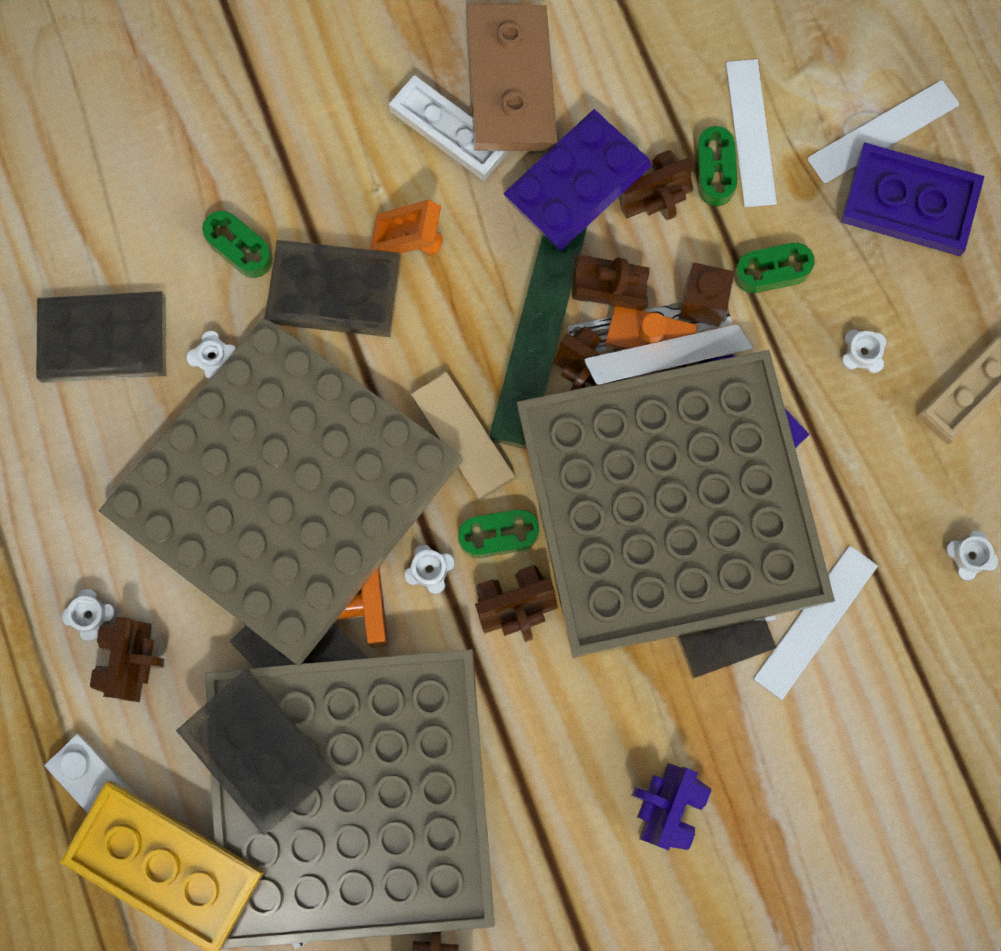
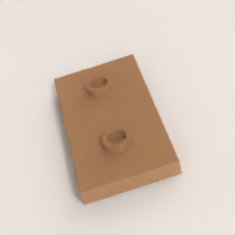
(510, 77)

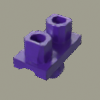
(665, 804)

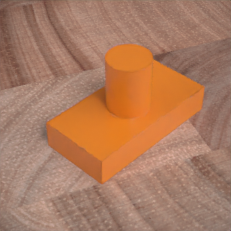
(408, 229)
(638, 328)
(371, 605)

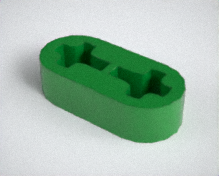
(724, 165)
(243, 237)
(773, 258)
(496, 523)

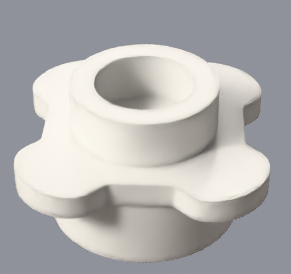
(873, 342)
(209, 344)
(984, 552)
(424, 557)
(75, 614)

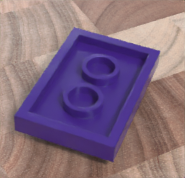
(577, 179)
(912, 199)

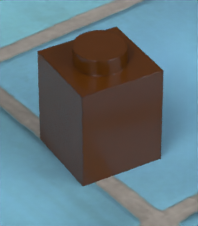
(706, 294)

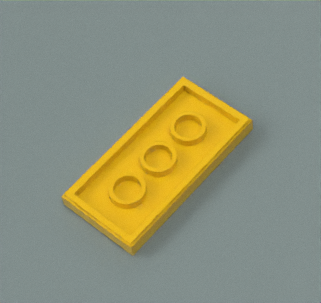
(162, 867)

